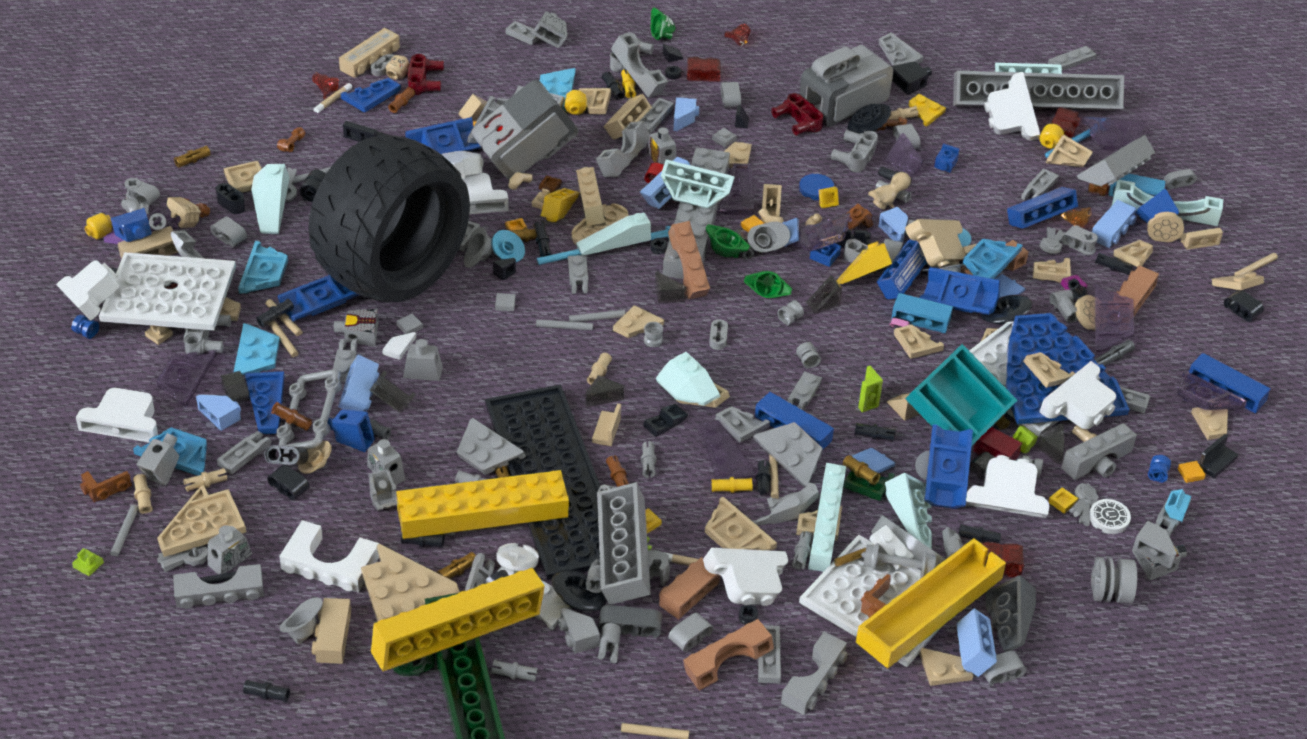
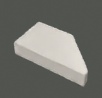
(399, 345)

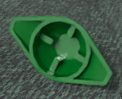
(661, 25)
(726, 241)
(768, 284)

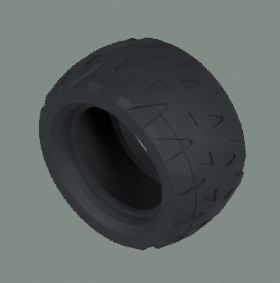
(389, 218)

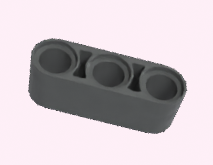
(632, 620)

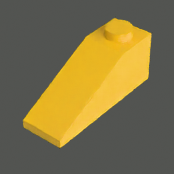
(558, 204)
(867, 261)

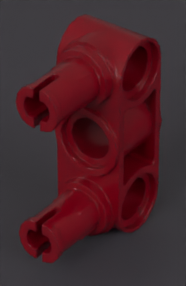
(417, 74)
(804, 112)

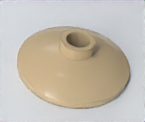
(317, 458)

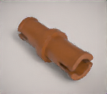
(401, 100)
(291, 416)
(618, 473)

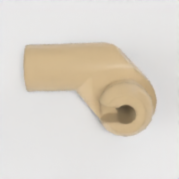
(518, 178)
(766, 217)
(814, 219)

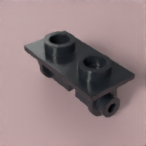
(860, 235)

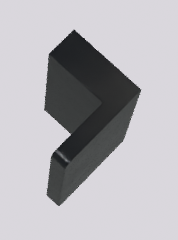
(358, 132)
(1217, 457)

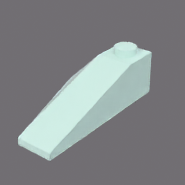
(269, 196)
(624, 232)
(907, 499)

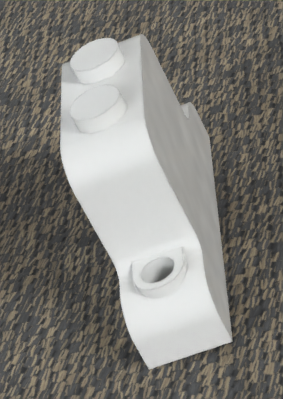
(1012, 110)
(465, 162)
(483, 197)
(90, 287)
(1081, 399)
(121, 415)
(1009, 488)
(748, 574)

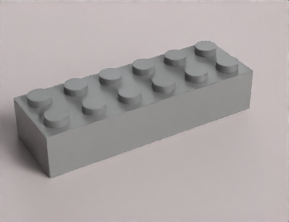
(623, 543)

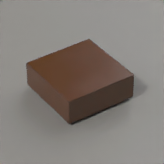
(550, 183)

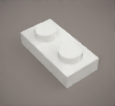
(890, 544)

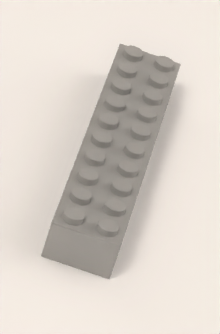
(1044, 89)
(698, 216)

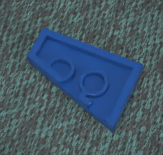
(371, 96)

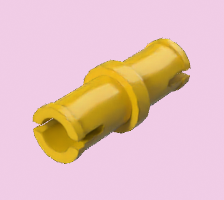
(628, 84)
(732, 485)

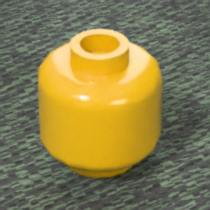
(575, 102)
(1051, 135)
(98, 226)

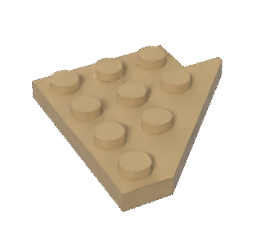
(200, 521)
(401, 584)

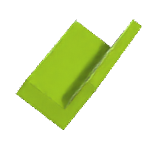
(870, 390)

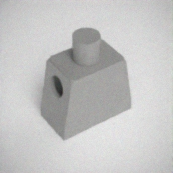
(423, 362)
(159, 460)

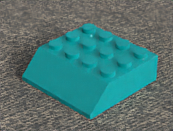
(961, 395)

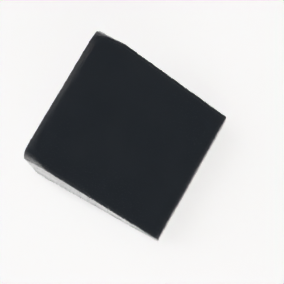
(671, 53)
(742, 118)
(504, 268)

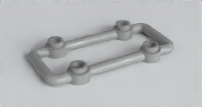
(320, 426)

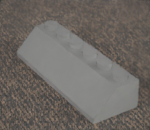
(1119, 163)

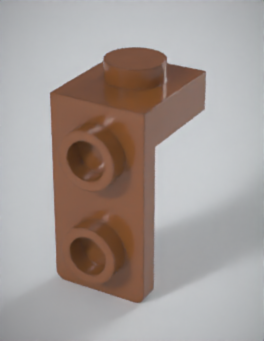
(860, 215)
(105, 488)
(869, 599)

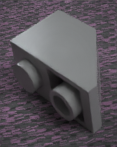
(579, 630)

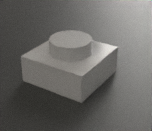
(724, 137)

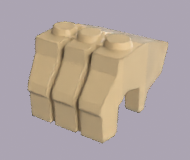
(185, 209)

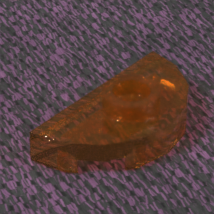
(1078, 216)

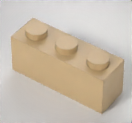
(631, 111)
(157, 243)
(332, 631)

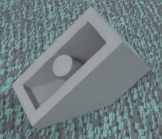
(1155, 544)

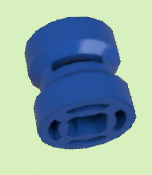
(84, 326)
(1159, 468)

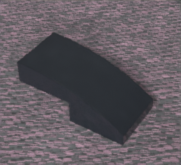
(666, 420)

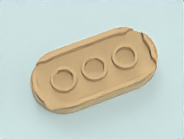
(611, 216)

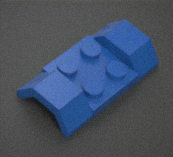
(446, 136)
(962, 291)
(316, 297)
(948, 467)

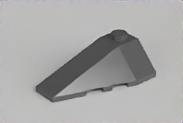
(1011, 611)

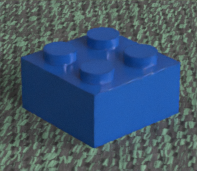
(826, 255)

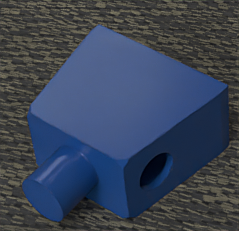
(1159, 203)
(131, 225)
(353, 429)

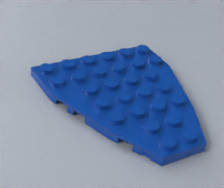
(1047, 335)

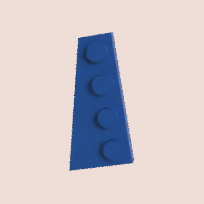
(265, 391)

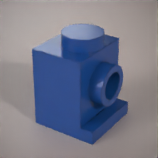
(947, 158)

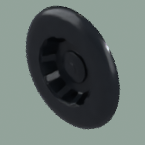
(869, 118)
(1008, 308)
(572, 589)

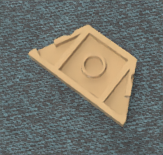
(735, 530)

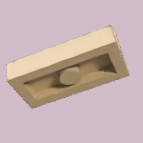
(1201, 238)
(607, 427)

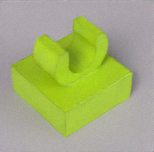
(1026, 437)
(87, 562)

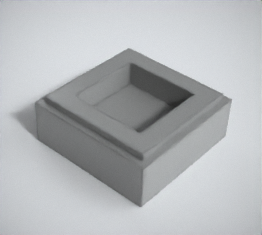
(505, 302)
(409, 324)

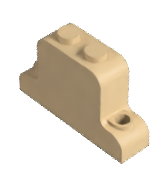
(938, 241)

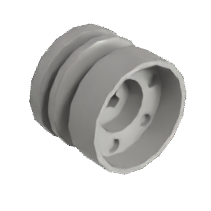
(1117, 580)

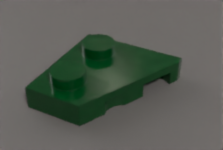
(865, 488)

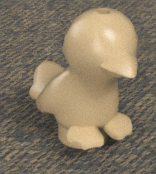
(886, 194)

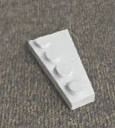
(550, 606)

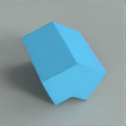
(1177, 504)

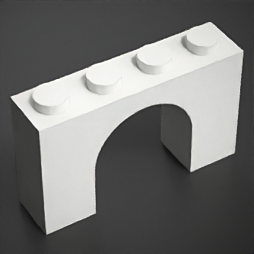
(346, 573)

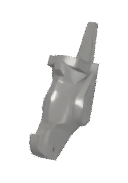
(789, 506)

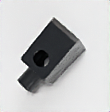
(910, 77)

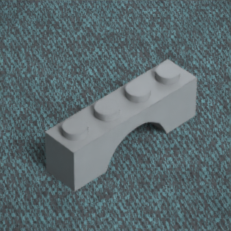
(627, 51)
(615, 160)
(1081, 458)
(191, 590)
(802, 692)

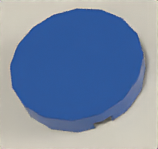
(812, 183)

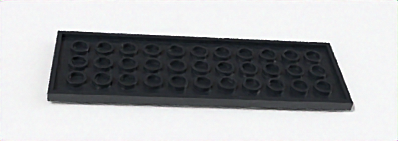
(547, 433)

